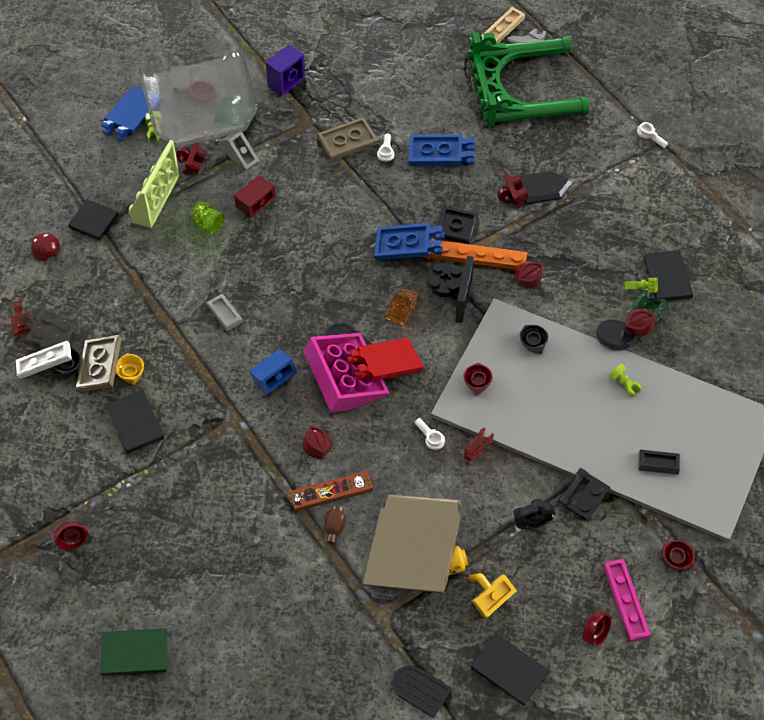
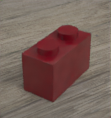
(254, 196)

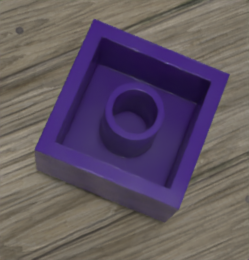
(285, 70)

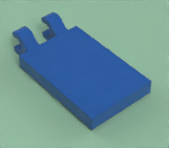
(127, 114)
(440, 150)
(408, 241)

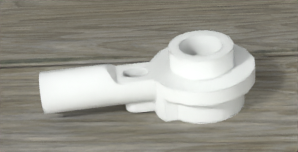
(647, 130)
(385, 151)
(434, 439)

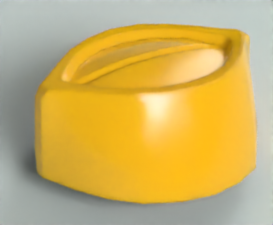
(130, 368)

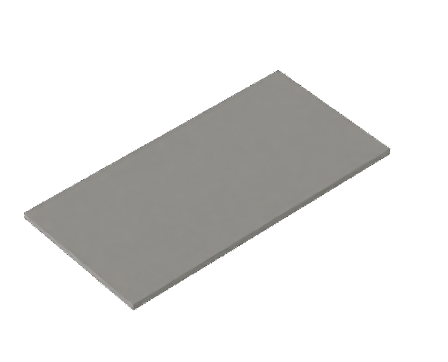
(574, 417)

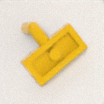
(493, 594)

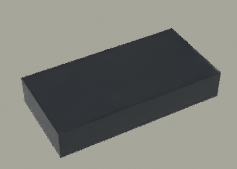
(659, 462)

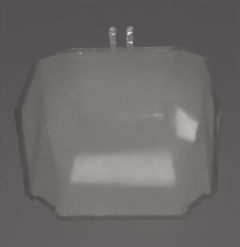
(200, 100)

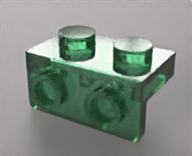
(654, 305)

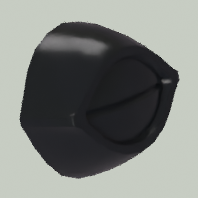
(534, 338)
(69, 367)

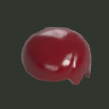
(44, 246)

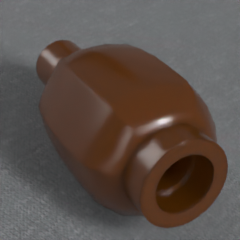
(334, 523)

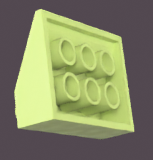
(156, 188)

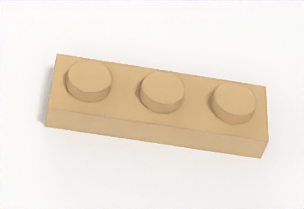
(506, 24)

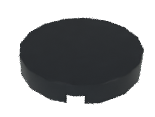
(614, 334)

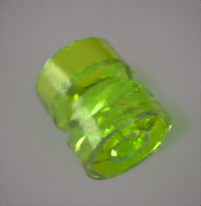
(207, 217)

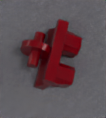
(191, 165)
(517, 195)

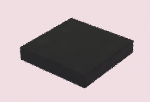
(93, 219)
(457, 224)

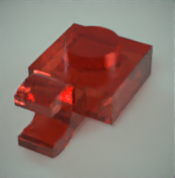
(18, 327)
(475, 448)

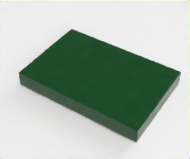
(134, 652)

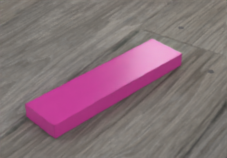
(626, 600)

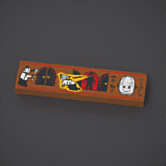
(331, 491)

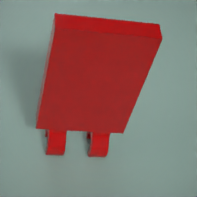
(385, 359)

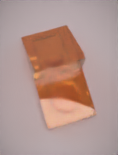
(402, 306)

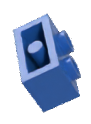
(273, 371)

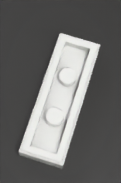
(43, 359)

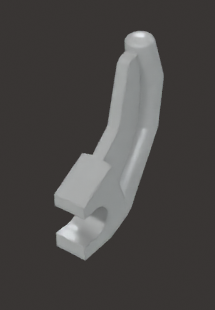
(532, 36)

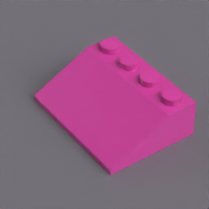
(336, 376)

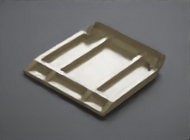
(413, 543)

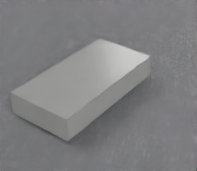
(224, 312)

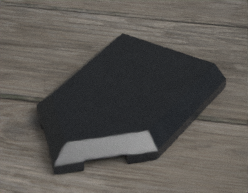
(545, 186)

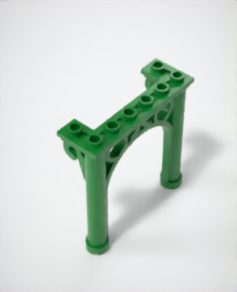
(501, 105)

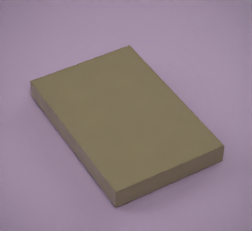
(347, 139)
(98, 363)

